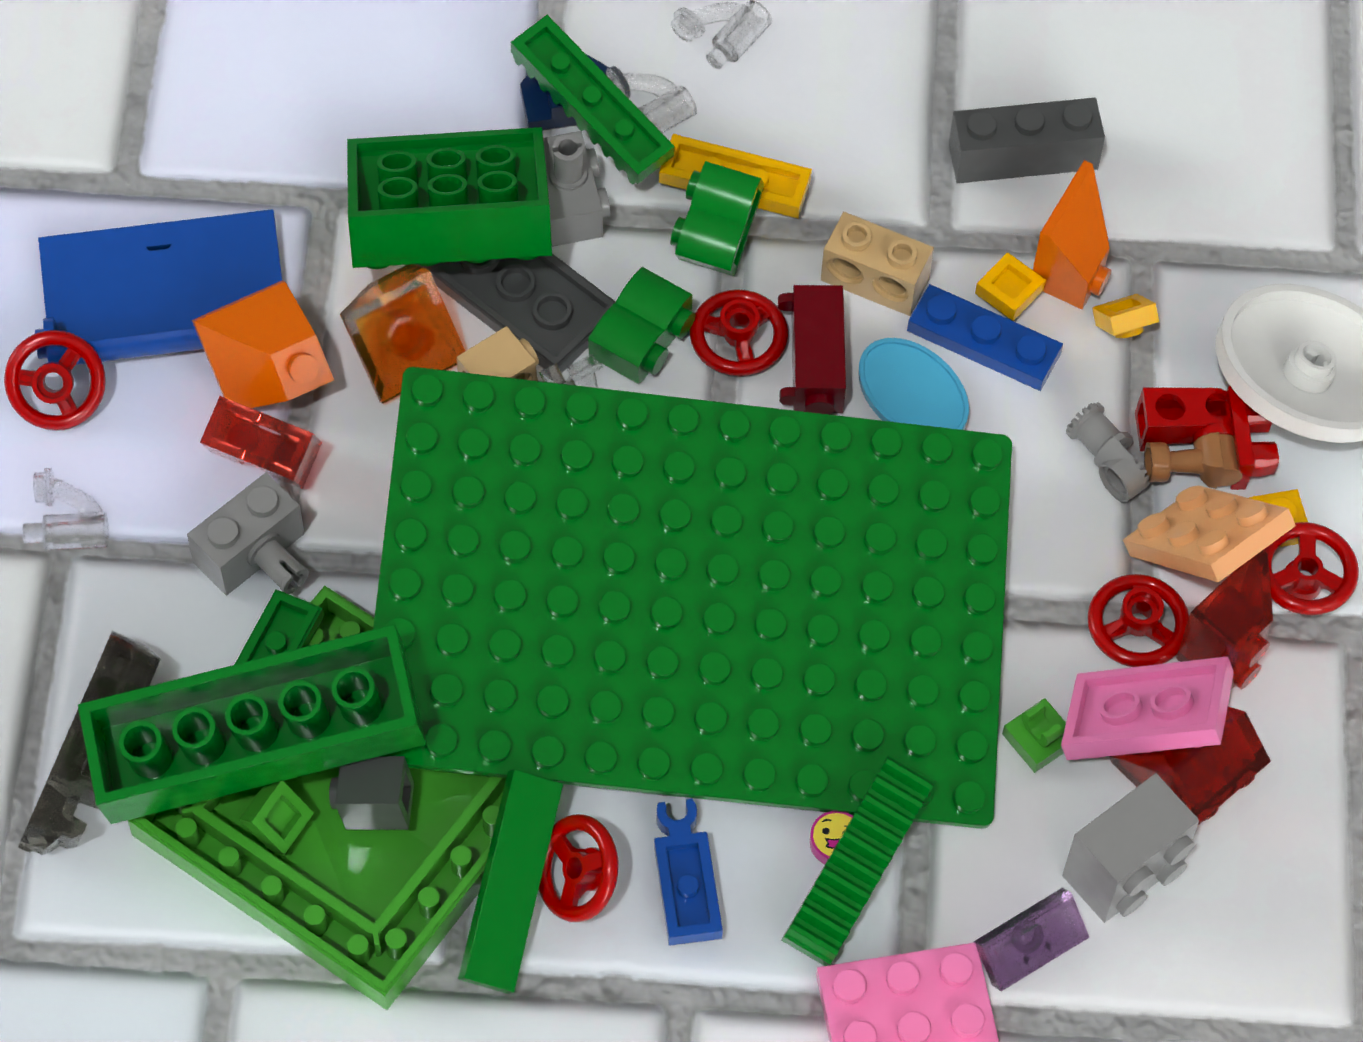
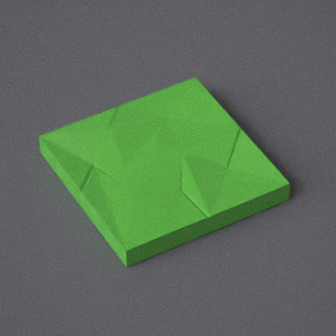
(346, 898)

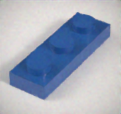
(985, 337)

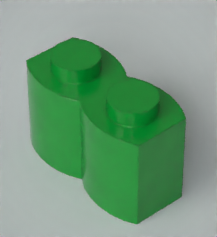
(717, 218)
(641, 326)

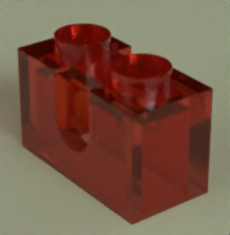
(236, 435)

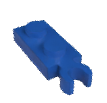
(686, 879)

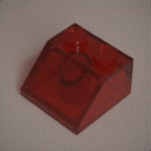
(1233, 621)
(1204, 774)

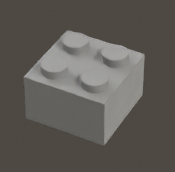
(1131, 849)

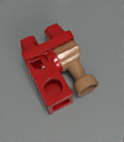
(1218, 427)

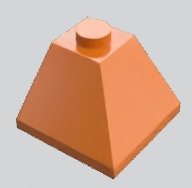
(1075, 243)
(263, 348)

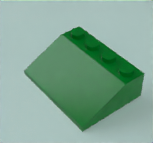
(448, 198)

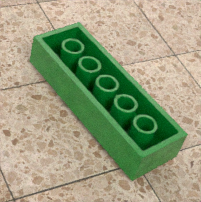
(251, 724)

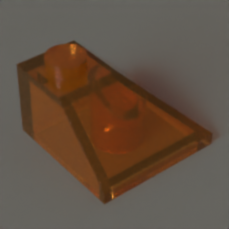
(401, 326)

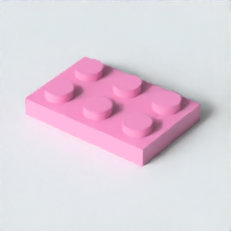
(1148, 708)
(909, 998)

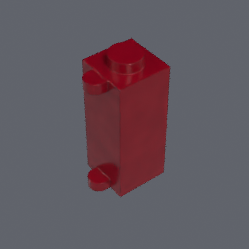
(816, 348)

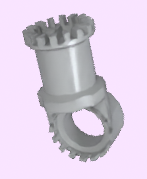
(1109, 446)

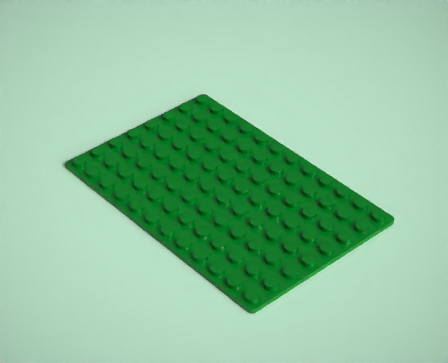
(696, 594)

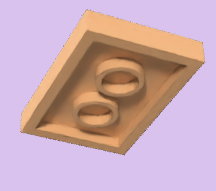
(1208, 532)

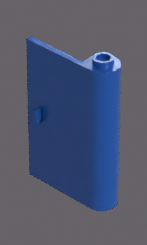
(144, 284)

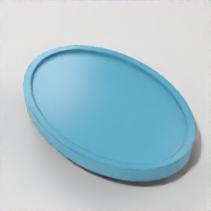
(912, 385)

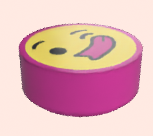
(826, 833)

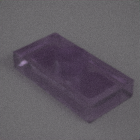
(1031, 939)

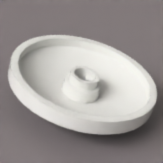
(1296, 359)

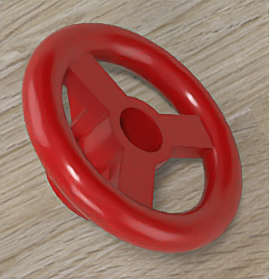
(739, 309)
(71, 415)
(1295, 590)
(1144, 599)
(582, 868)

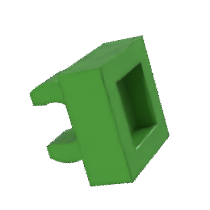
(1036, 735)
(276, 816)

